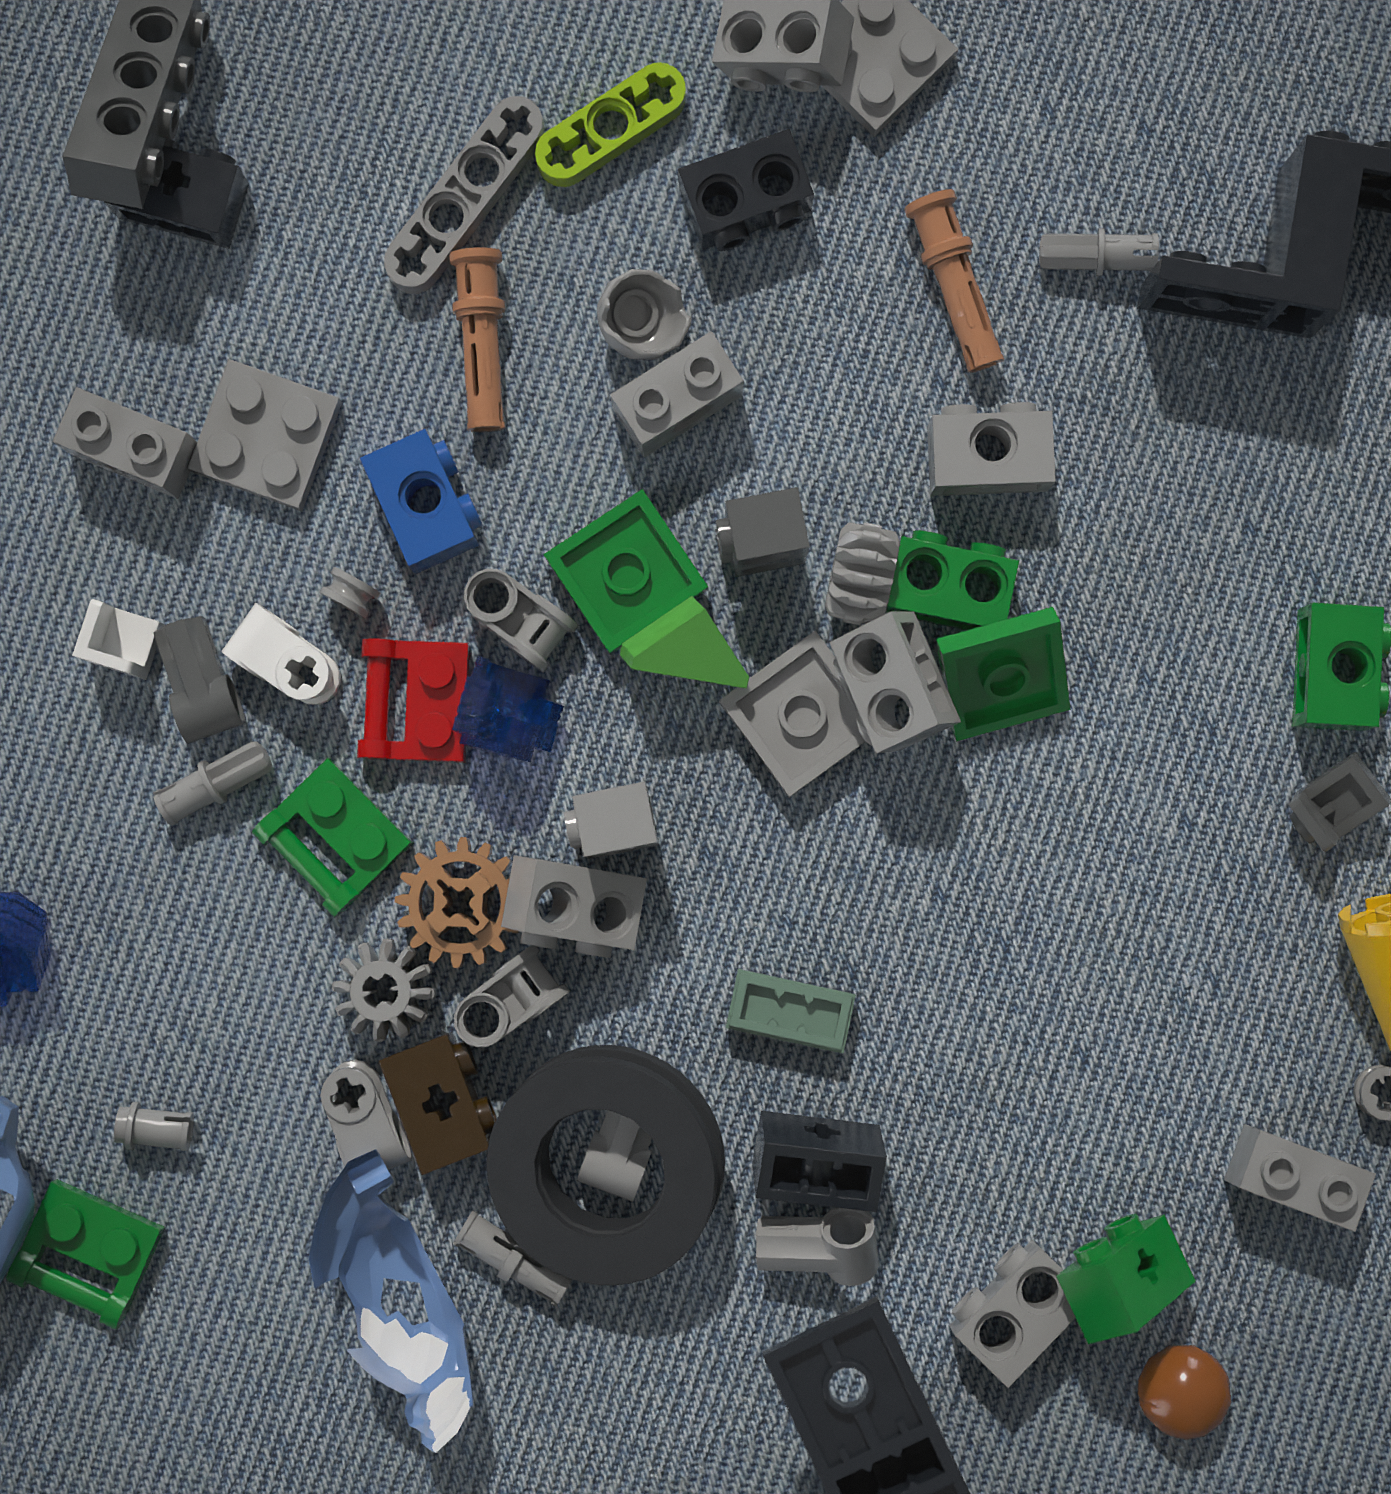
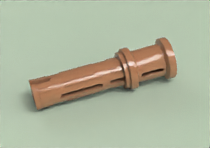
(947, 254)
(479, 311)

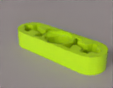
(654, 113)

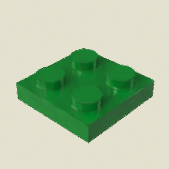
(625, 570)
(1005, 672)

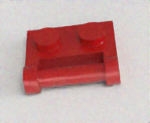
(432, 698)

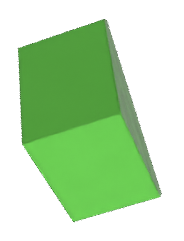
(685, 646)

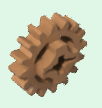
(440, 919)

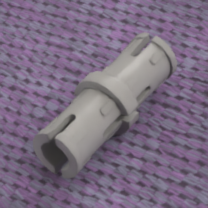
(504, 1254)

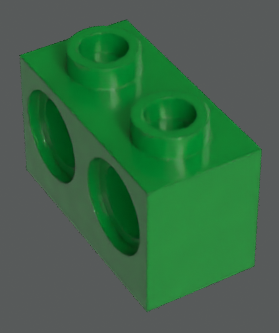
(948, 601)

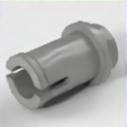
(153, 1128)

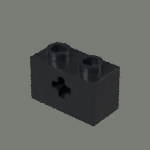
(202, 211)
(818, 1161)

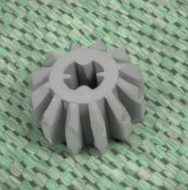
(862, 573)
(387, 1010)

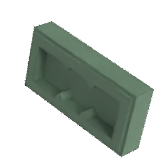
(790, 1011)

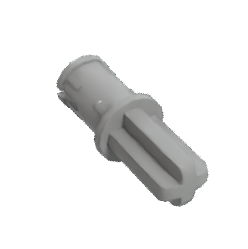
(1097, 251)
(212, 782)

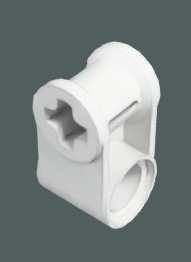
(277, 653)

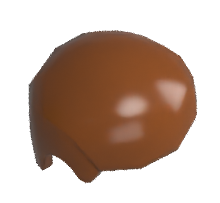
(1184, 1391)

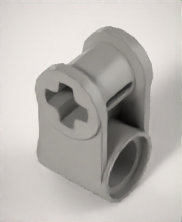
(521, 618)
(511, 997)
(366, 1124)

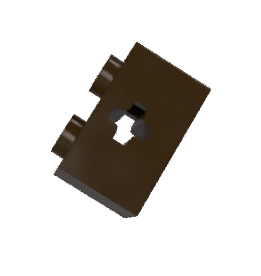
(431, 1134)

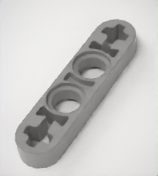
(457, 190)

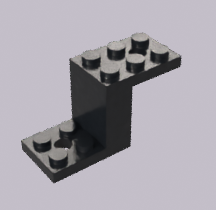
(1304, 250)
(885, 1436)

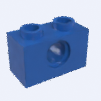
(402, 470)

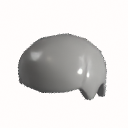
(642, 315)

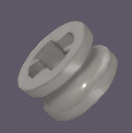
(350, 592)
(1367, 1101)

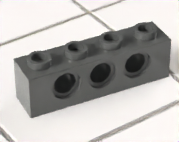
(134, 99)

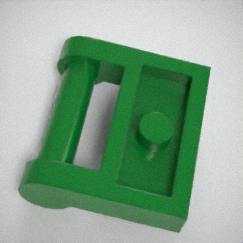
(346, 822)
(94, 1235)

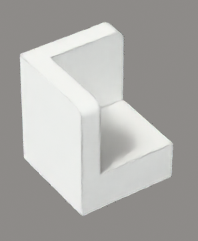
(117, 639)

